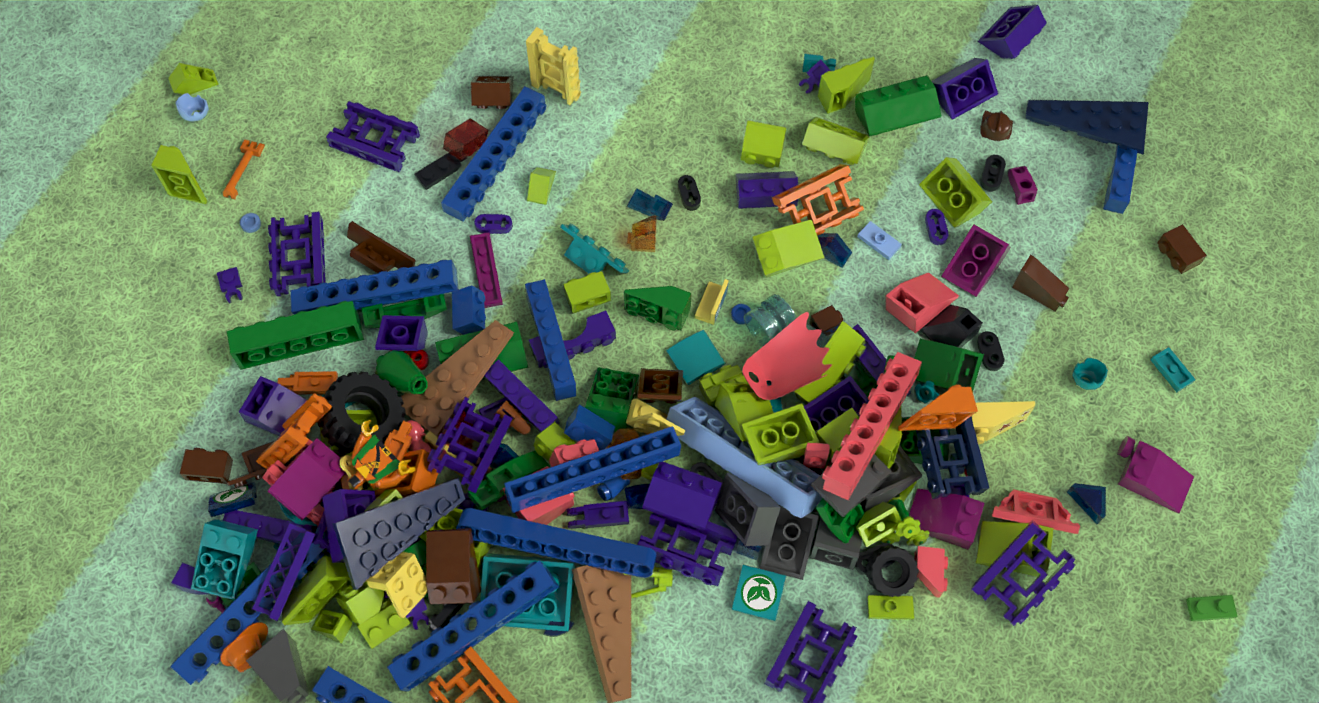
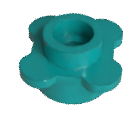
(922, 396)

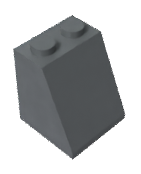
(832, 550)
(281, 668)

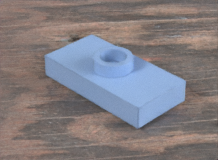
(879, 240)

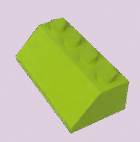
(843, 349)

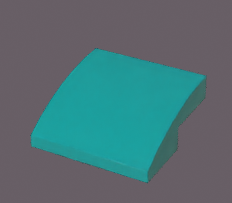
(696, 356)

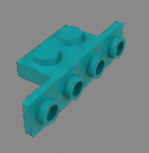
(588, 255)

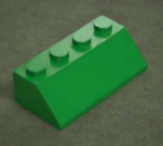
(897, 105)
(511, 356)

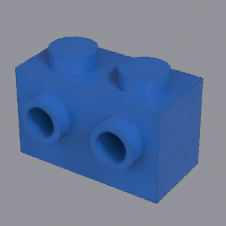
(468, 310)
(588, 426)

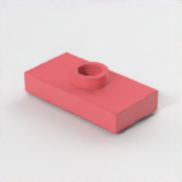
(816, 455)

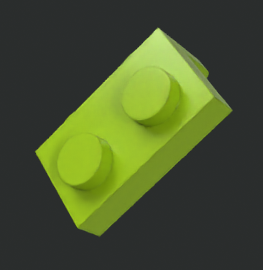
(382, 624)

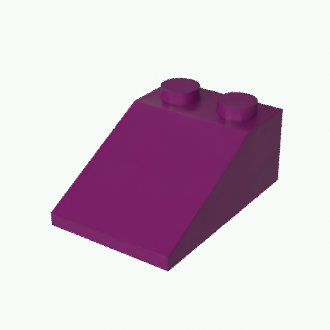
(976, 260)
(1156, 477)
(308, 479)
(947, 518)

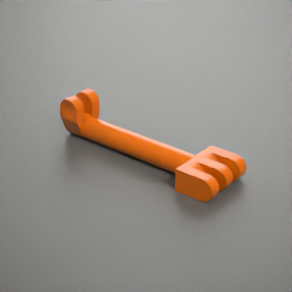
(249, 152)

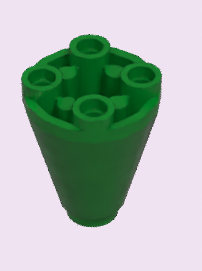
(401, 372)

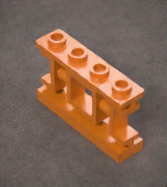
(815, 187)
(296, 428)
(492, 689)

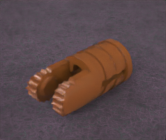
(518, 422)

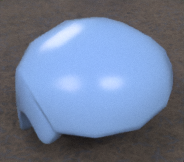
(187, 105)

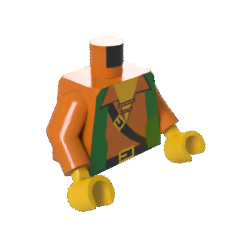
(375, 462)

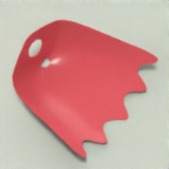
(787, 361)

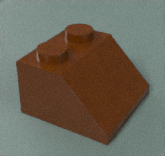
(491, 91)

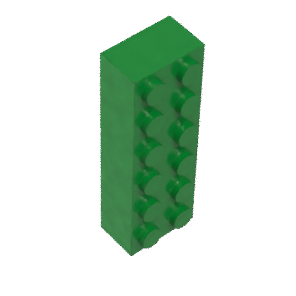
(295, 335)

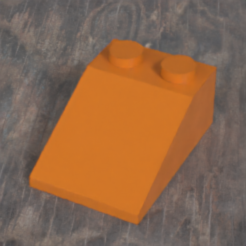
(944, 412)
(419, 479)

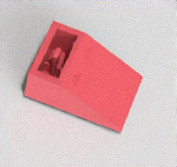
(919, 301)

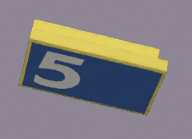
(712, 302)

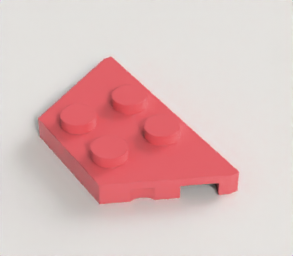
(1042, 509)

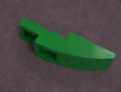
(492, 487)

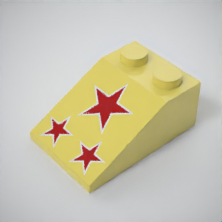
(999, 417)

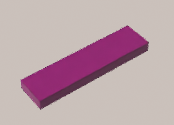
(486, 269)

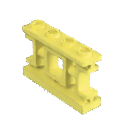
(553, 66)

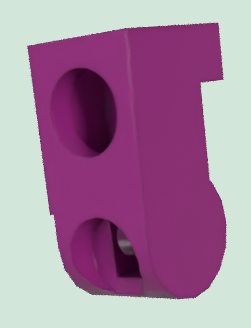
(1022, 184)

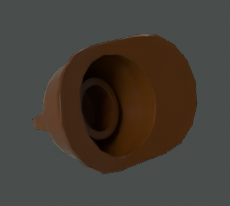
(996, 126)

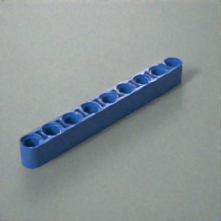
(558, 543)

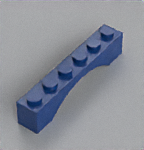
(1121, 180)
(551, 340)

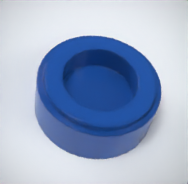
(738, 312)

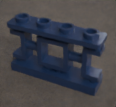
(967, 455)

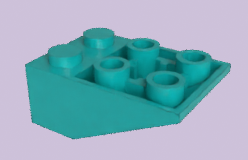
(223, 558)

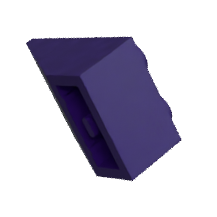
(270, 406)

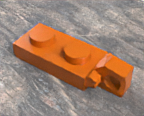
(309, 382)
(399, 441)

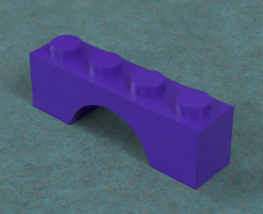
(598, 331)
(520, 396)
(268, 528)

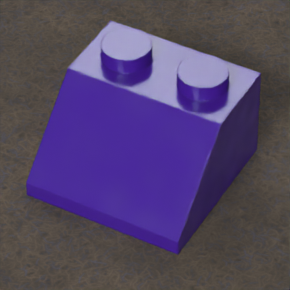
(402, 333)

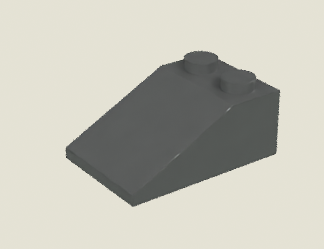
(902, 476)
(871, 479)
(747, 511)
(790, 544)

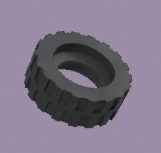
(908, 576)

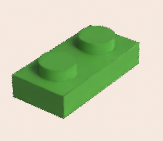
(1211, 608)

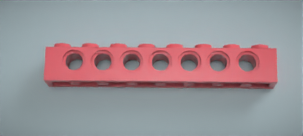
(871, 426)

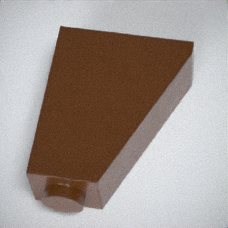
(1041, 284)

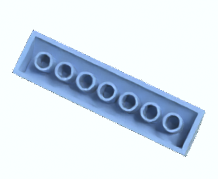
(713, 437)

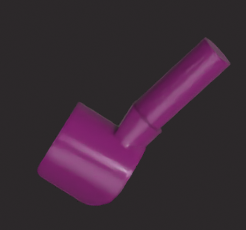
(216, 604)

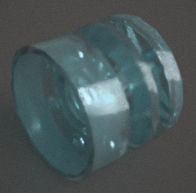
(769, 318)

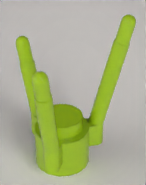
(661, 577)

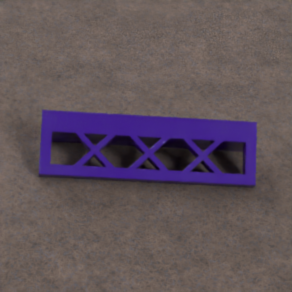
(872, 357)
(291, 576)

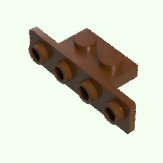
(376, 252)
(254, 468)

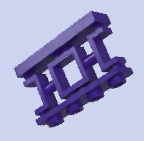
(366, 148)
(280, 256)
(485, 450)
(683, 561)
(1038, 586)
(796, 647)

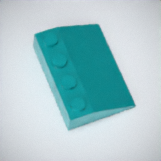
(553, 607)

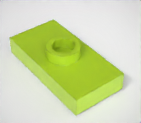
(890, 607)

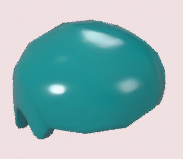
(1091, 369)

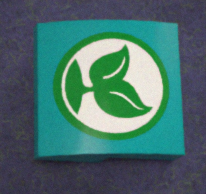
(759, 592)

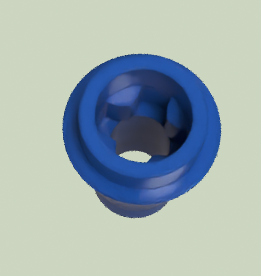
(611, 488)

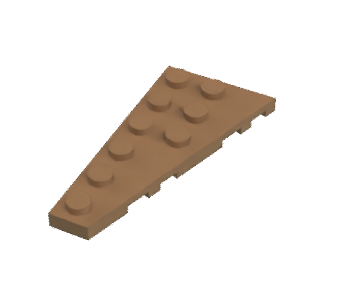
(456, 378)
(607, 613)

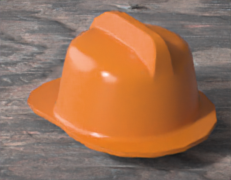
(244, 646)

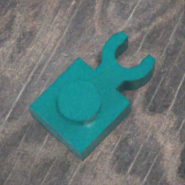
(810, 60)

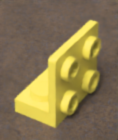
(649, 419)
(402, 581)

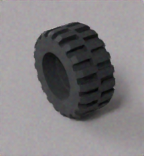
(365, 390)

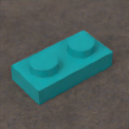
(1172, 369)

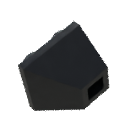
(952, 326)

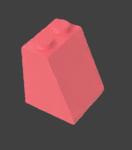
(546, 511)

